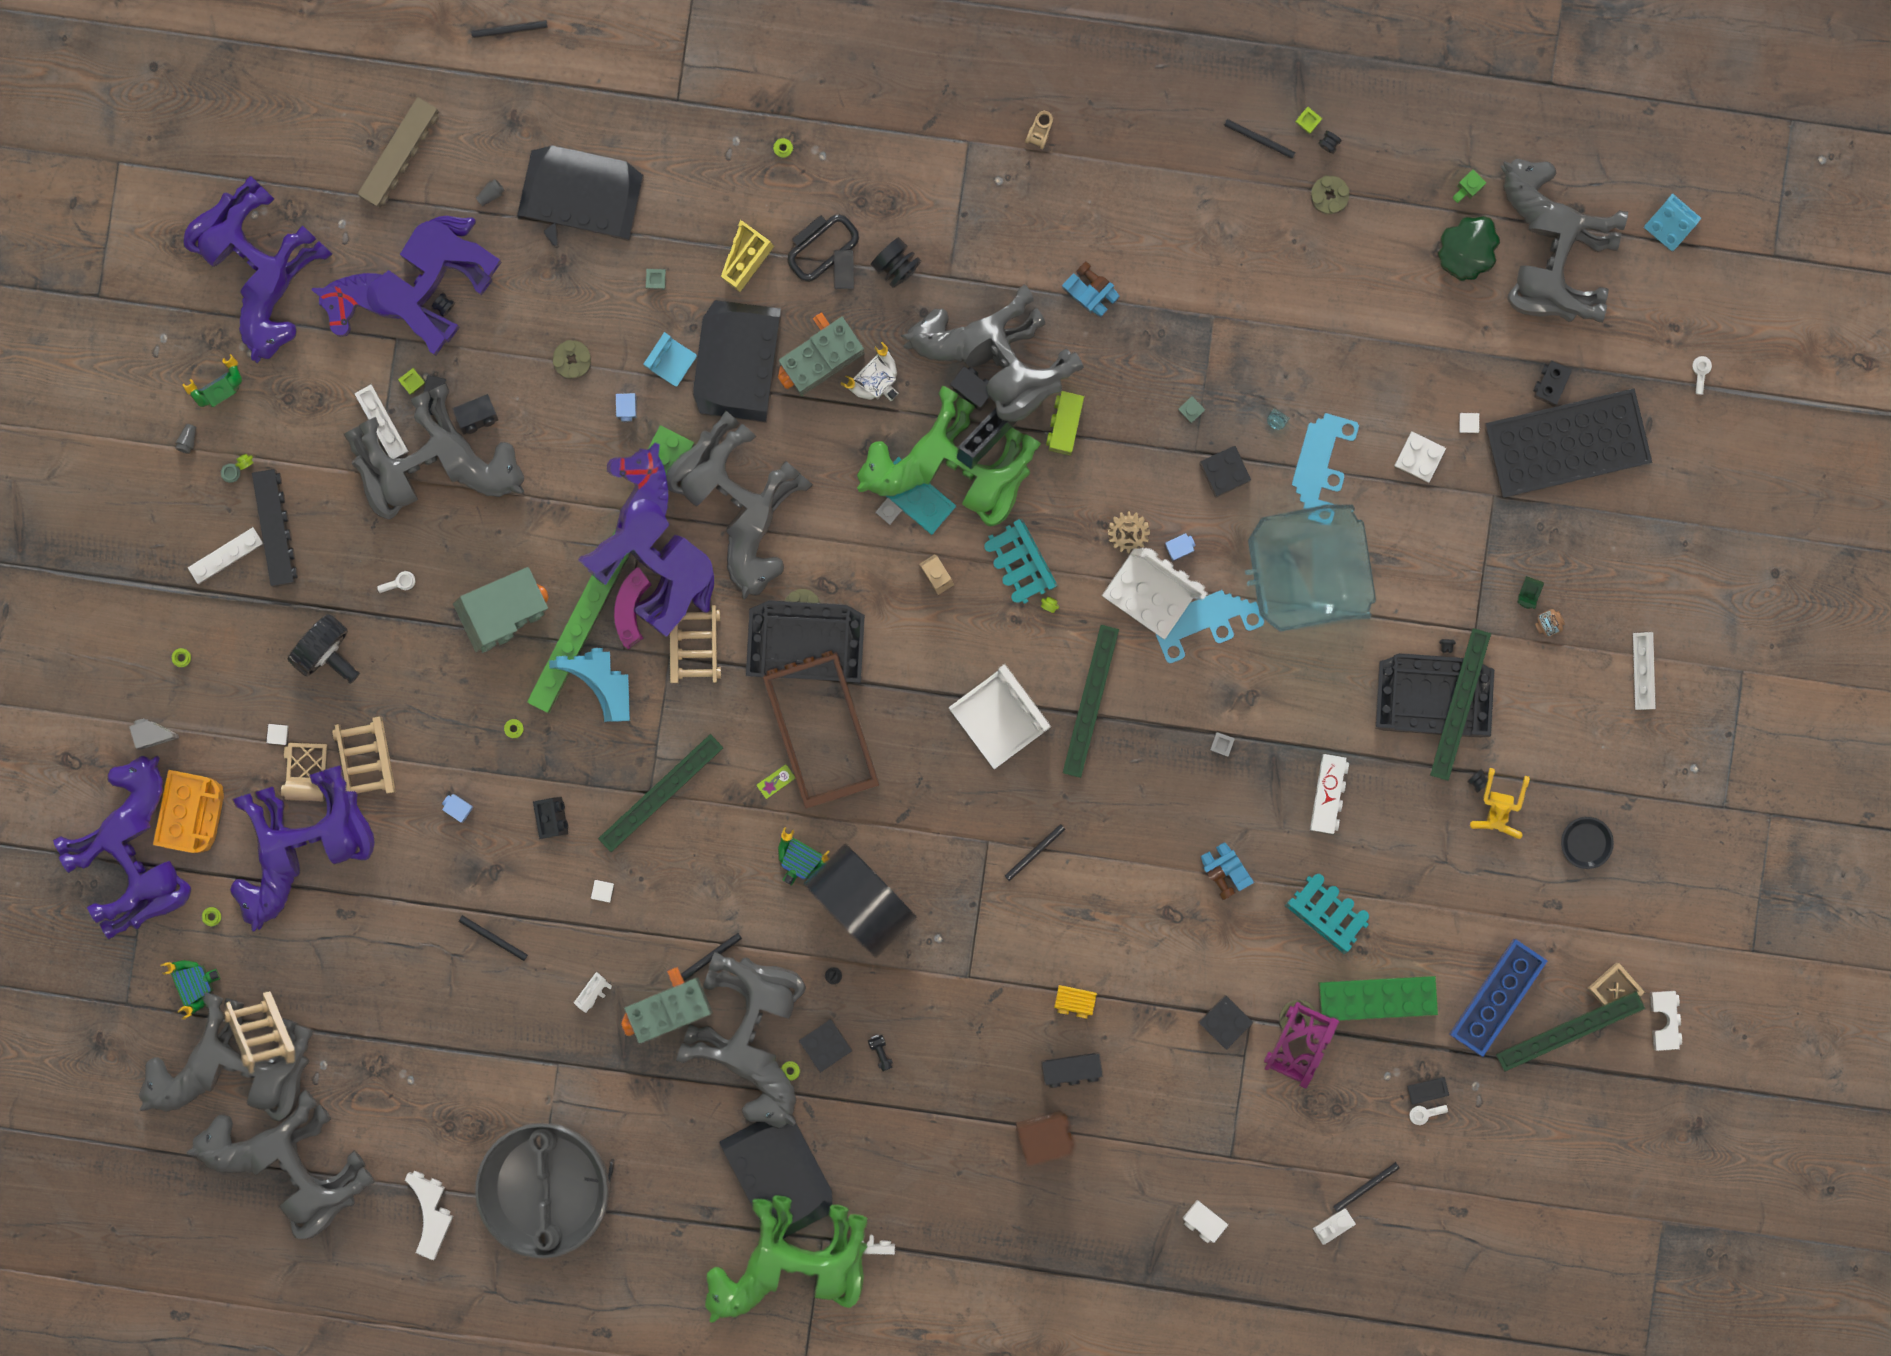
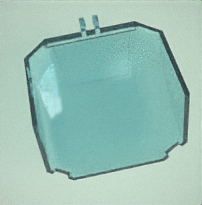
(1311, 568)

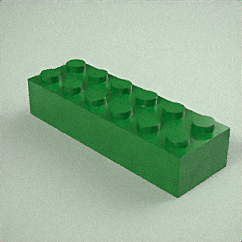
(1378, 998)

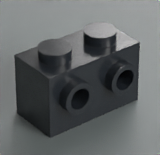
(1552, 383)
(475, 414)

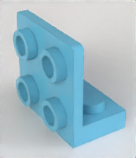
(1672, 222)
(670, 360)

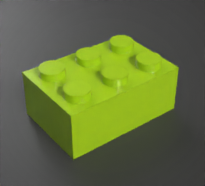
(1065, 423)

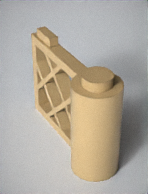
(298, 787)

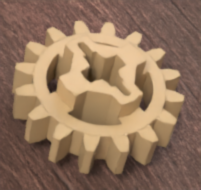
(1128, 540)

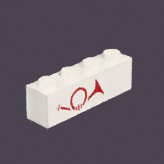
(1328, 793)

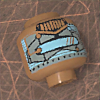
(1550, 623)

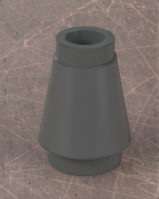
(490, 192)
(186, 440)

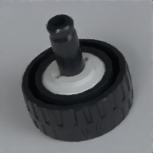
(320, 647)

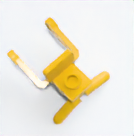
(1500, 807)

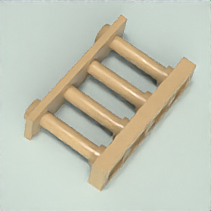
(677, 654)
(380, 746)
(272, 1020)

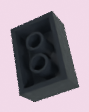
(1072, 1069)

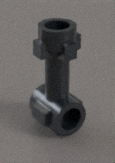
(877, 1043)

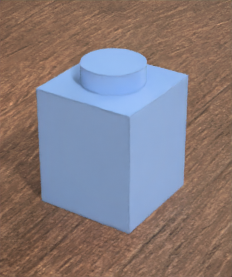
(626, 407)
(1180, 546)
(457, 807)

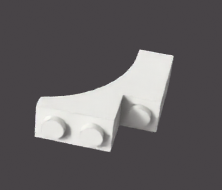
(435, 1221)

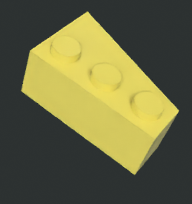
(746, 256)

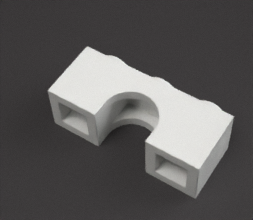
(1667, 1003)

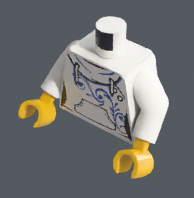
(875, 377)

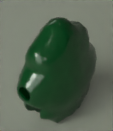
(1469, 248)

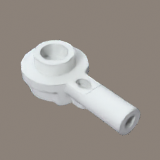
(1701, 367)
(404, 581)
(1420, 1115)

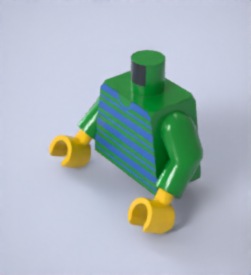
(219, 388)
(798, 858)
(191, 983)

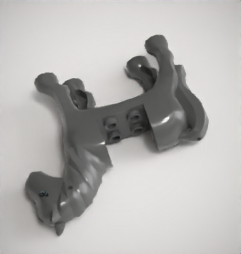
(1545, 289)
(1015, 388)
(699, 474)
(386, 477)
(765, 990)
(273, 1082)
(317, 1200)

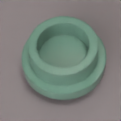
(230, 473)

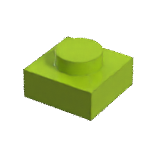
(1308, 120)
(411, 381)

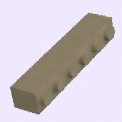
(398, 153)

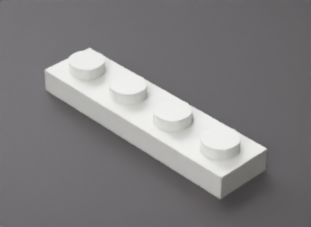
(386, 431)
(225, 555)
(1644, 670)

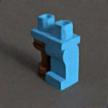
(1094, 294)
(1226, 865)

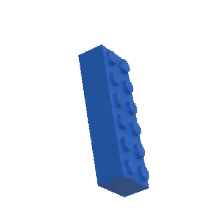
(1498, 997)

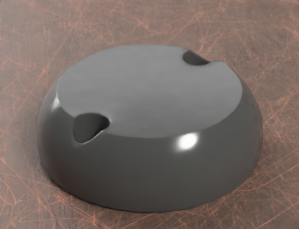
(542, 1190)

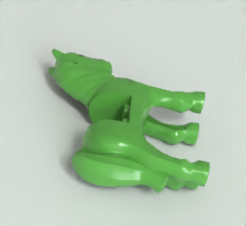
(994, 484)
(836, 1266)

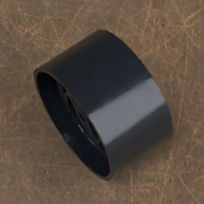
(860, 900)

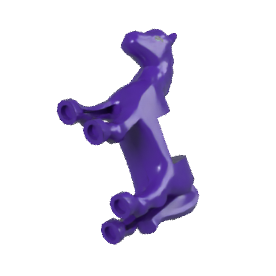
(221, 232)
(340, 831)
(149, 892)

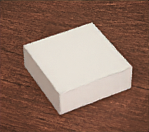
(1469, 423)
(277, 734)
(602, 891)

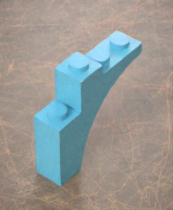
(608, 685)

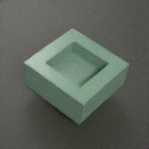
(655, 278)
(1191, 409)

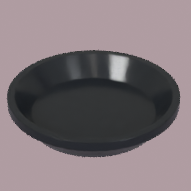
(1587, 842)

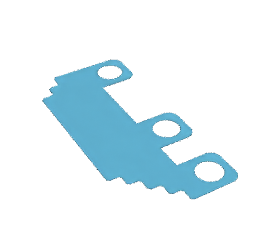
(1312, 465)
(1212, 613)

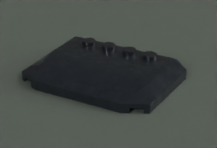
(581, 191)
(736, 360)
(798, 630)
(1418, 691)
(779, 1163)

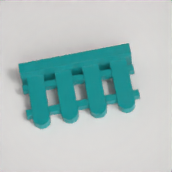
(1030, 567)
(1312, 917)

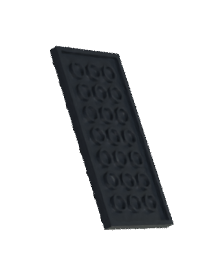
(1568, 443)

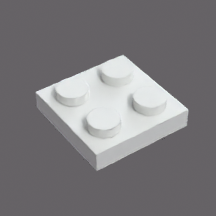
(1420, 457)

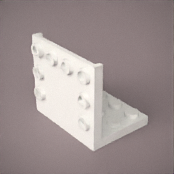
(1152, 591)
(999, 717)

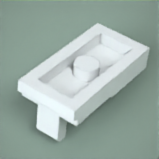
(591, 991)
(1334, 1226)
(883, 1247)

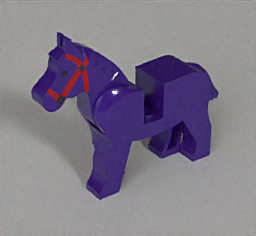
(431, 250)
(683, 568)

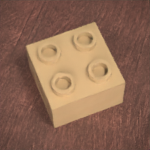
(1614, 985)

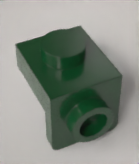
(1530, 593)

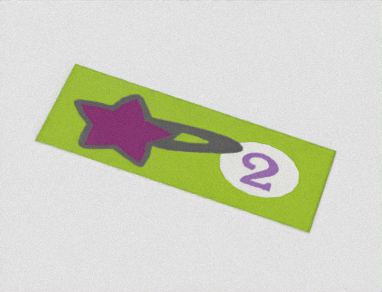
(776, 781)

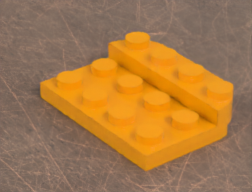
(189, 812)

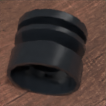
(896, 263)

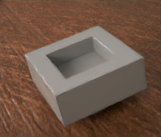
(888, 511)
(1222, 744)

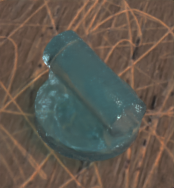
(1277, 419)

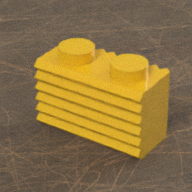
(1075, 1001)

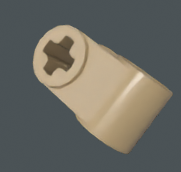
(1039, 131)

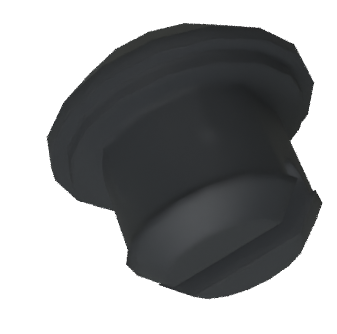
(1447, 644)
(833, 975)

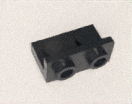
(550, 817)

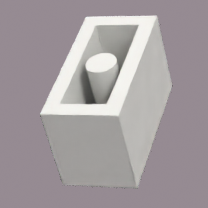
(1205, 1221)

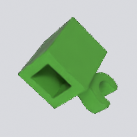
(1469, 186)

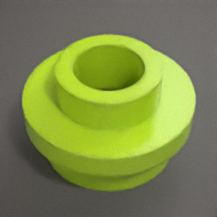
(787, 152)
(244, 461)
(1049, 604)
(175, 655)
(518, 733)
(205, 916)
(796, 1070)

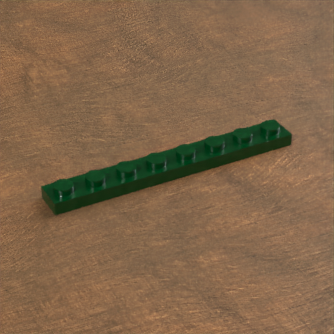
(1090, 701)
(1460, 704)
(660, 793)
(1570, 1031)

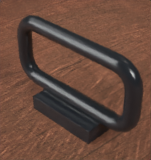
(811, 233)

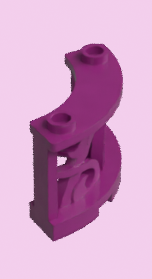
(625, 617)
(1301, 1072)

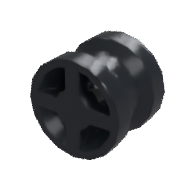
(1329, 142)
(443, 304)
(1478, 780)

